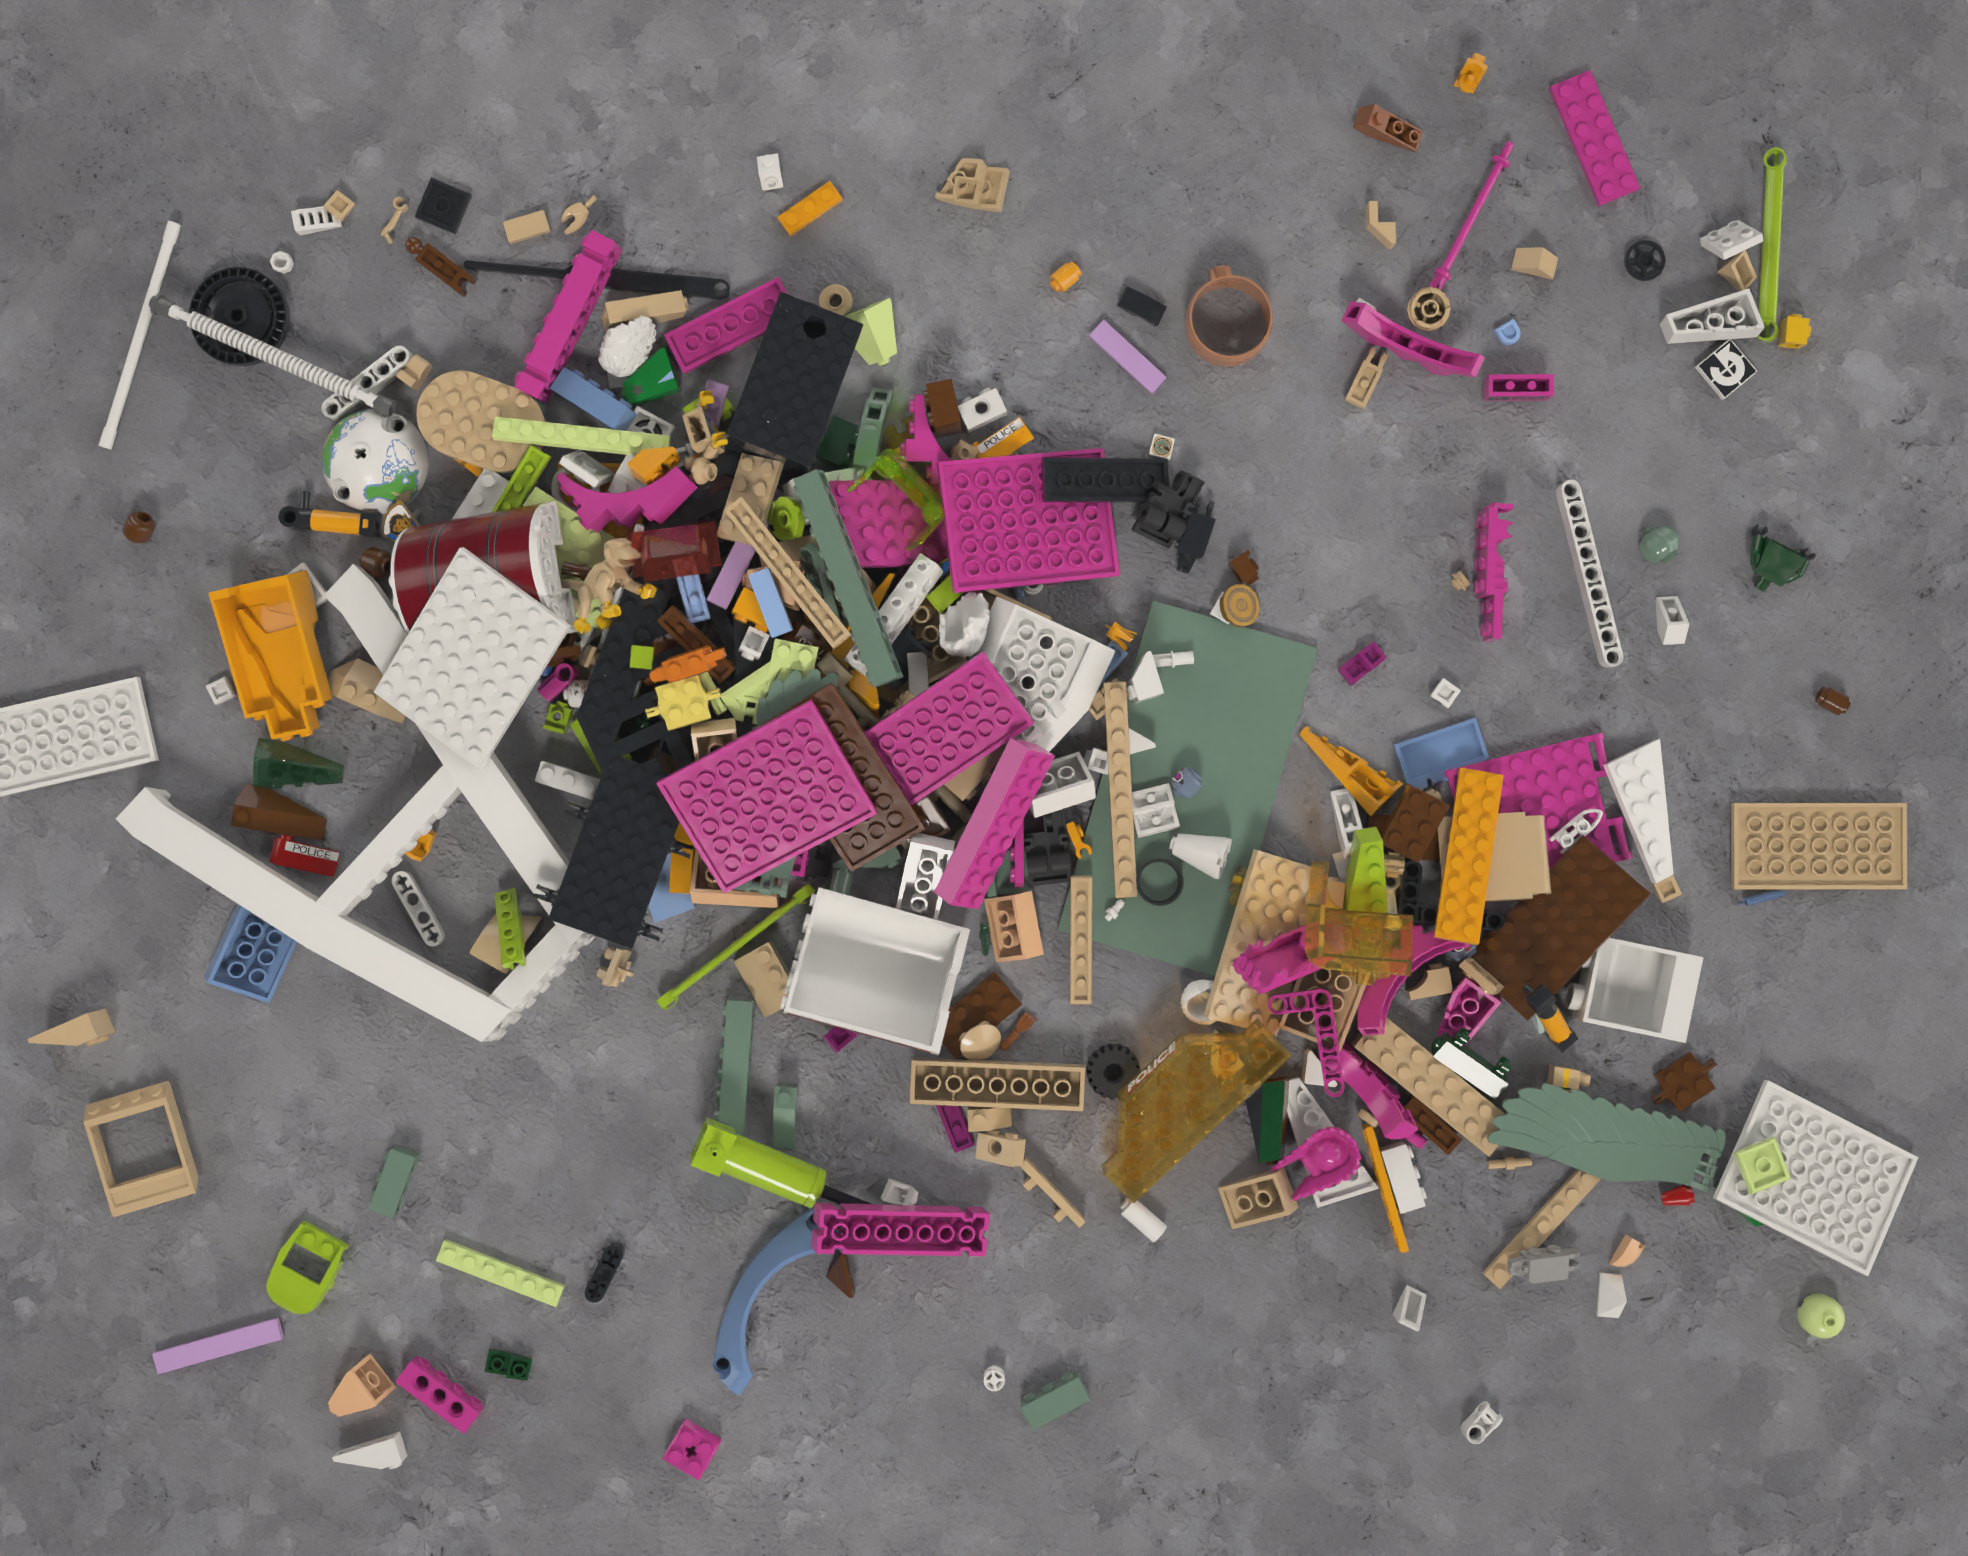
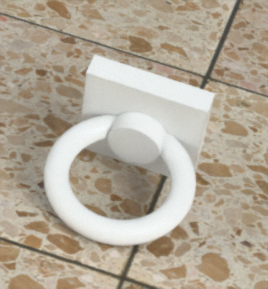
(585, 470)

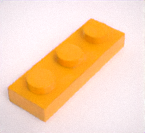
(810, 208)

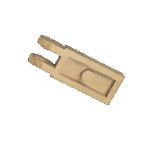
(1365, 380)

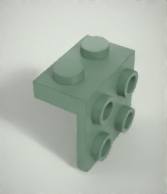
(1001, 880)

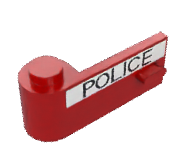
(303, 856)

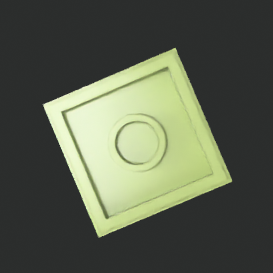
(1762, 1165)

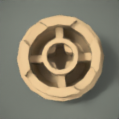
(1428, 308)

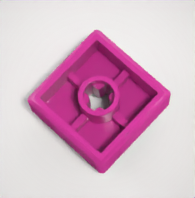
(686, 1437)

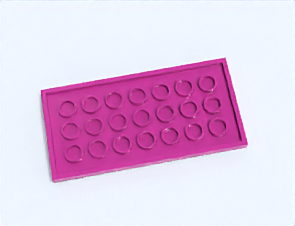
(948, 727)

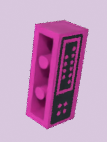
(1518, 387)

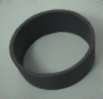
(1179, 888)

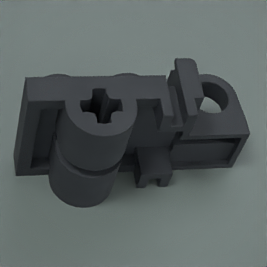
(1165, 511)
(1048, 852)

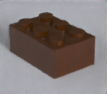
(942, 403)
(1413, 822)

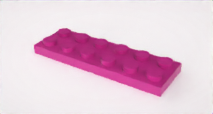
(1594, 138)
(724, 327)

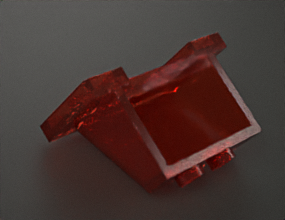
(675, 551)

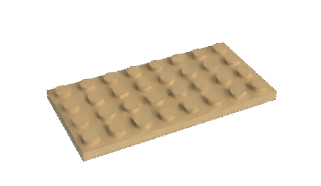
(1818, 845)
(1268, 906)

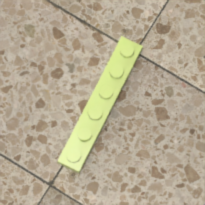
(500, 1273)

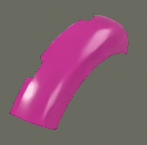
(1375, 1092)

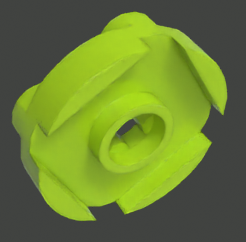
(785, 529)

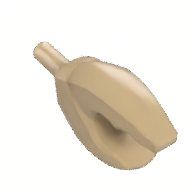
(580, 213)

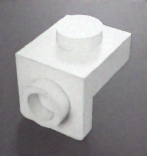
(769, 171)
(753, 643)
(899, 1193)

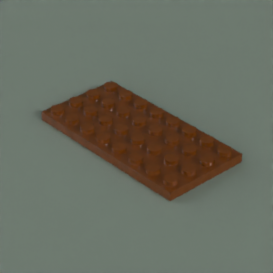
(895, 815)
(1558, 932)

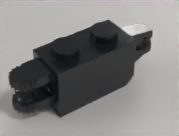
(1195, 537)

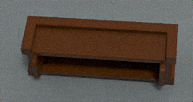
(1432, 1126)

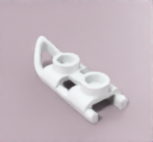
(1580, 826)

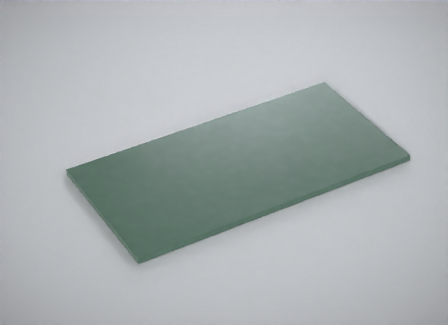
(1233, 726)

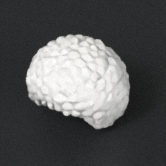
(1195, 1000)

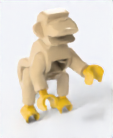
(603, 581)

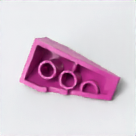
(1468, 1009)

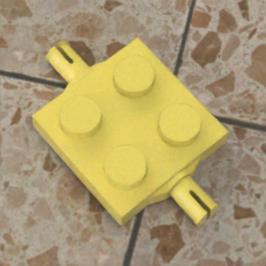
(683, 703)

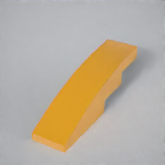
(681, 871)

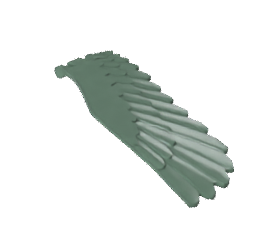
(1608, 1138)

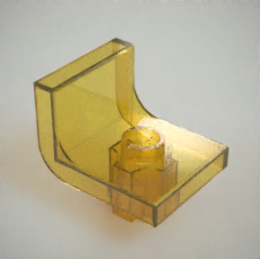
(1354, 942)

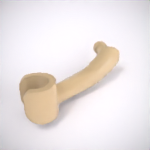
(392, 223)

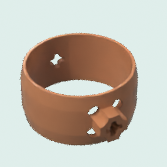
(1221, 278)

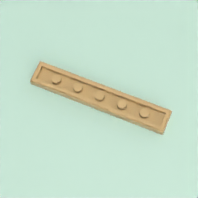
(1081, 940)

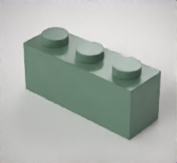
(393, 1181)
(1054, 1400)

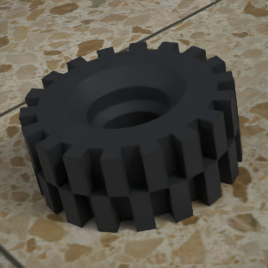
(1101, 1059)

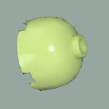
(1821, 1316)

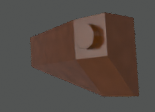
(271, 812)

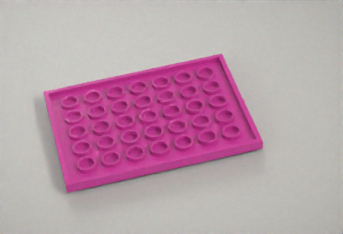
(1008, 537)
(767, 796)

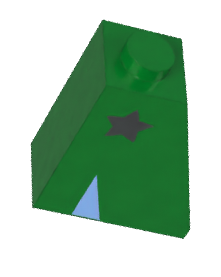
(651, 381)

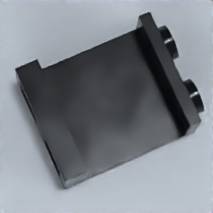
(907, 643)

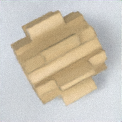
(1394, 864)

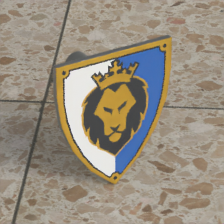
(398, 519)

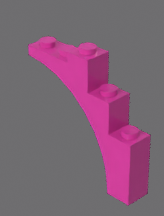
(1410, 346)
(923, 445)
(653, 501)
(1378, 997)

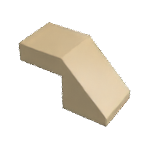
(1383, 231)

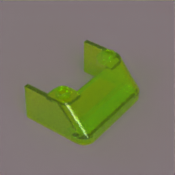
(893, 466)

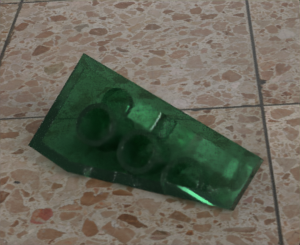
(285, 764)

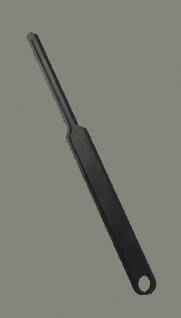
(619, 279)

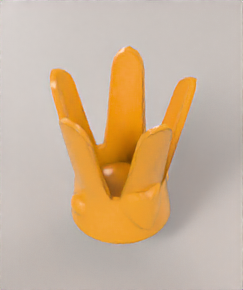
(1117, 631)

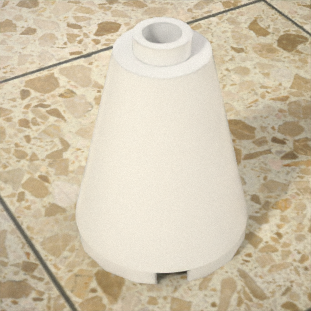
(1202, 852)

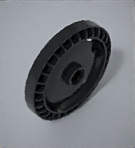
(241, 299)

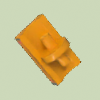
(1471, 73)

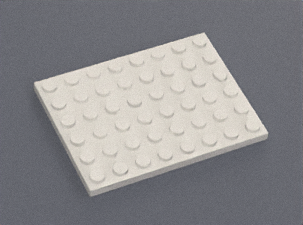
(471, 658)
(1840, 1181)

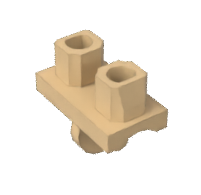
(618, 968)

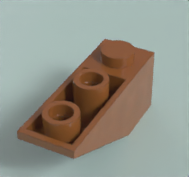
(1387, 127)

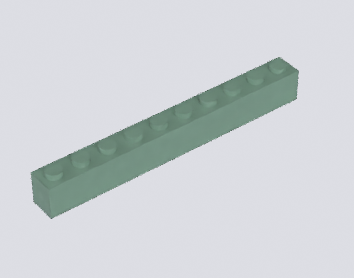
(847, 577)

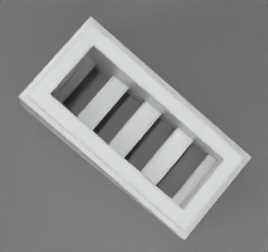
(297, 216)

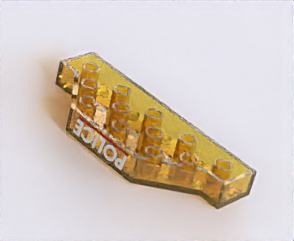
(1184, 1098)

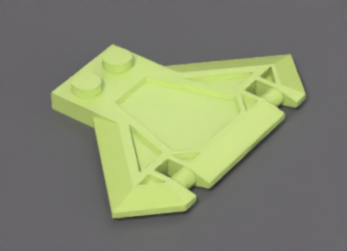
(785, 658)

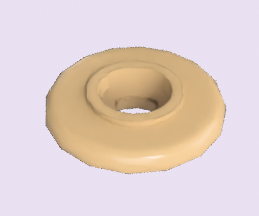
(836, 290)

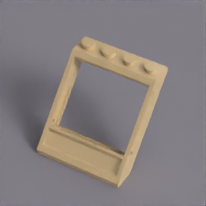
(151, 1188)

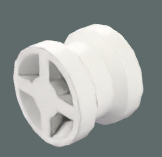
(994, 1383)

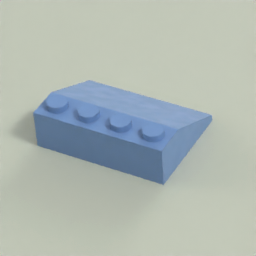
(250, 956)

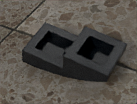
(1141, 305)

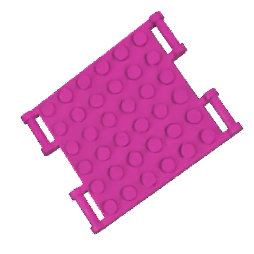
(1558, 785)

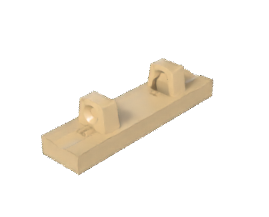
(1065, 1207)

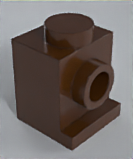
(1244, 569)

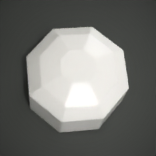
(281, 262)

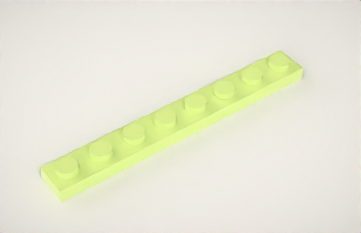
(576, 436)

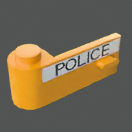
(1005, 440)

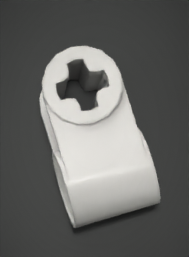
(1482, 1422)

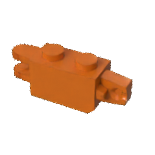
(687, 664)

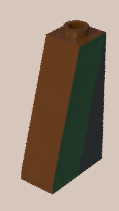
(1268, 1118)

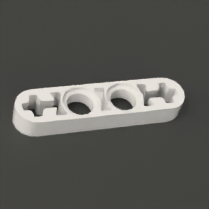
(415, 910)

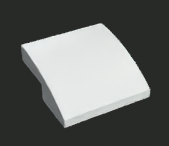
(1154, 810)

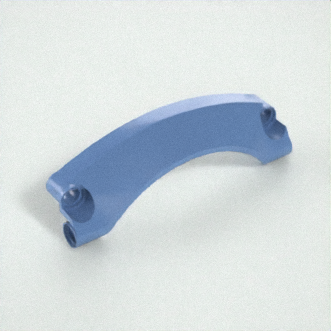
(786, 1246)

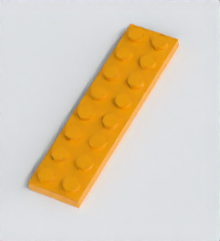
(1468, 856)

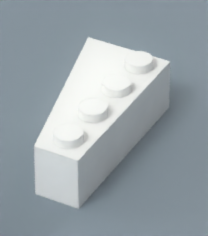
(1718, 319)

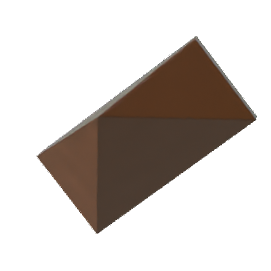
(841, 1275)

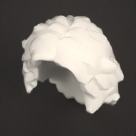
(627, 346)
(964, 625)

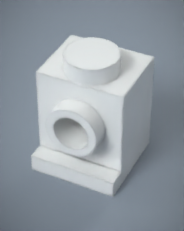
(1096, 760)

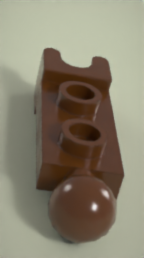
(439, 265)

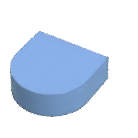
(1508, 332)

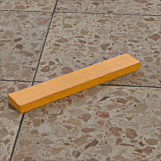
(1384, 1188)

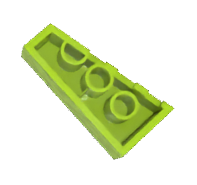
(1366, 873)

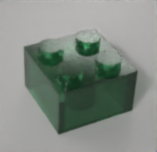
(838, 443)

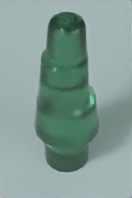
(984, 935)

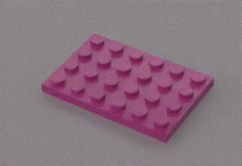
(884, 523)

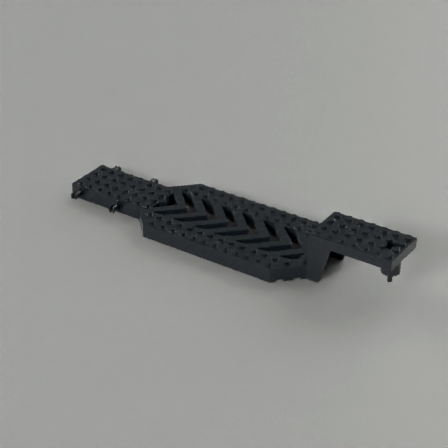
(629, 820)

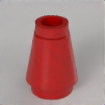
(1678, 1196)

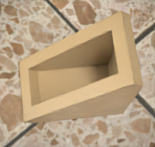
(1535, 262)
(1738, 271)

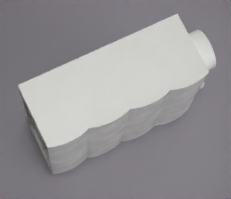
(1637, 989)

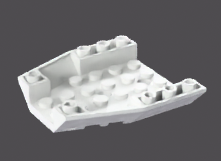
(1063, 675)

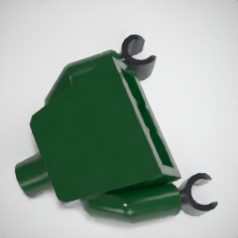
(1775, 561)

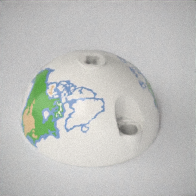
(389, 472)

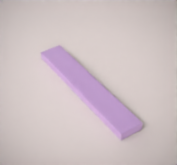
(734, 569)
(218, 1345)

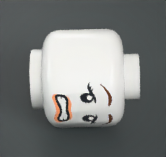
(575, 692)

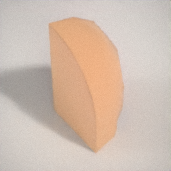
(1627, 1252)

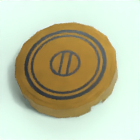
(1239, 605)

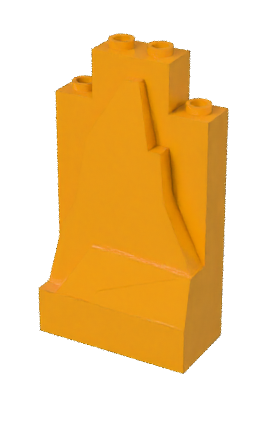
(274, 651)

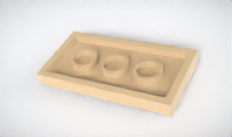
(756, 484)

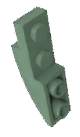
(872, 427)

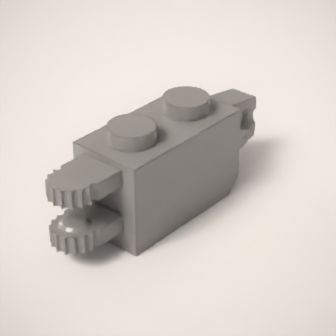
(1544, 1264)

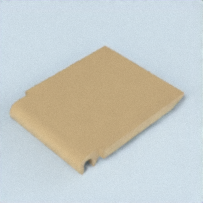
(1518, 857)

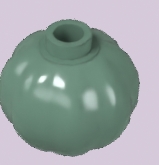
(1659, 544)

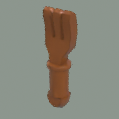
(1023, 1024)

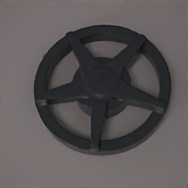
(1644, 260)

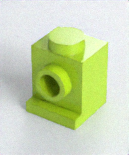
(561, 726)

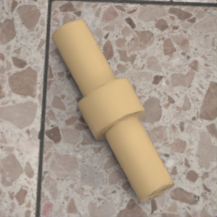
(1509, 1163)

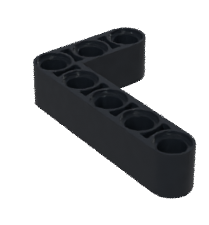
(1418, 909)

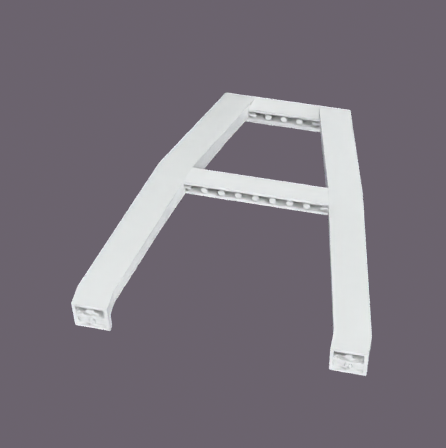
(323, 921)

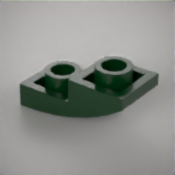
(508, 1364)

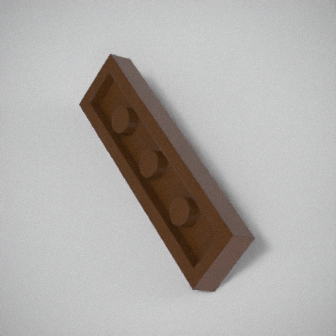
(692, 638)

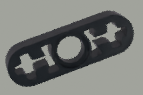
(603, 1289)

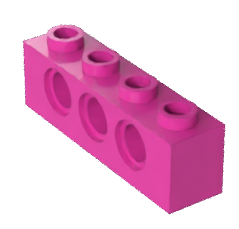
(429, 1396)

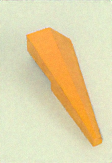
(1365, 784)

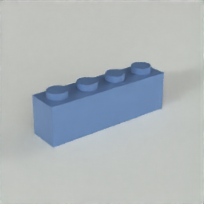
(592, 400)

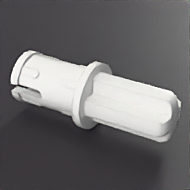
(1173, 659)

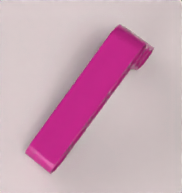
(1318, 1010)

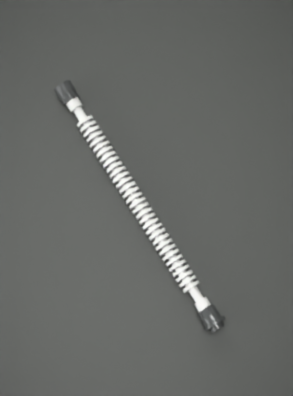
(167, 308)

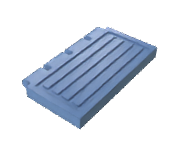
(1439, 751)

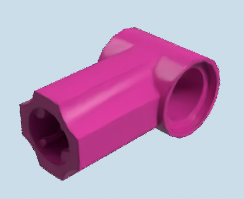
(556, 682)

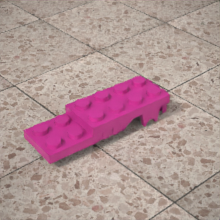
(1490, 568)
(1276, 963)

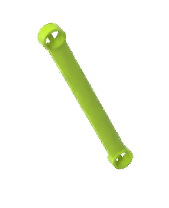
(1771, 242)
(673, 994)

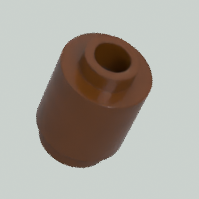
(1832, 700)

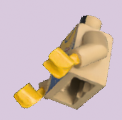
(702, 431)

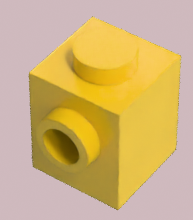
(1794, 331)

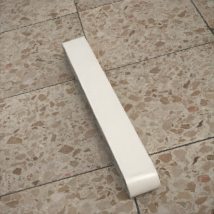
(1597, 582)

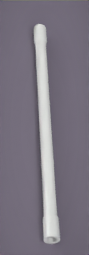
(110, 430)

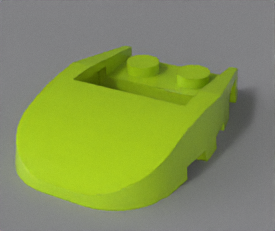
(293, 1289)

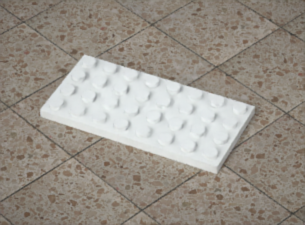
(74, 736)

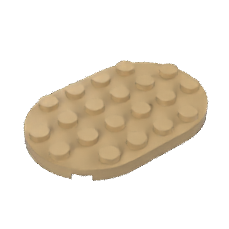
(459, 417)

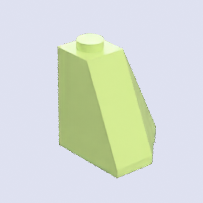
(877, 336)

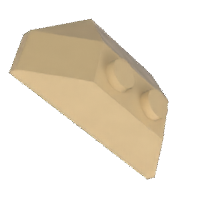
(356, 684)

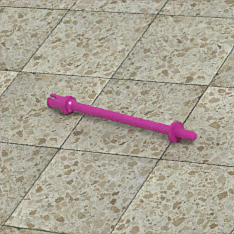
(1442, 273)

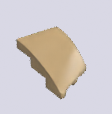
(975, 186)
(488, 947)

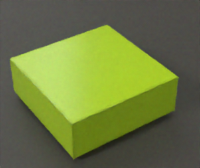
(641, 657)

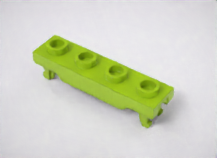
(510, 928)

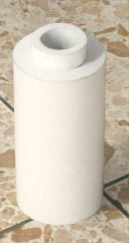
(1142, 1219)

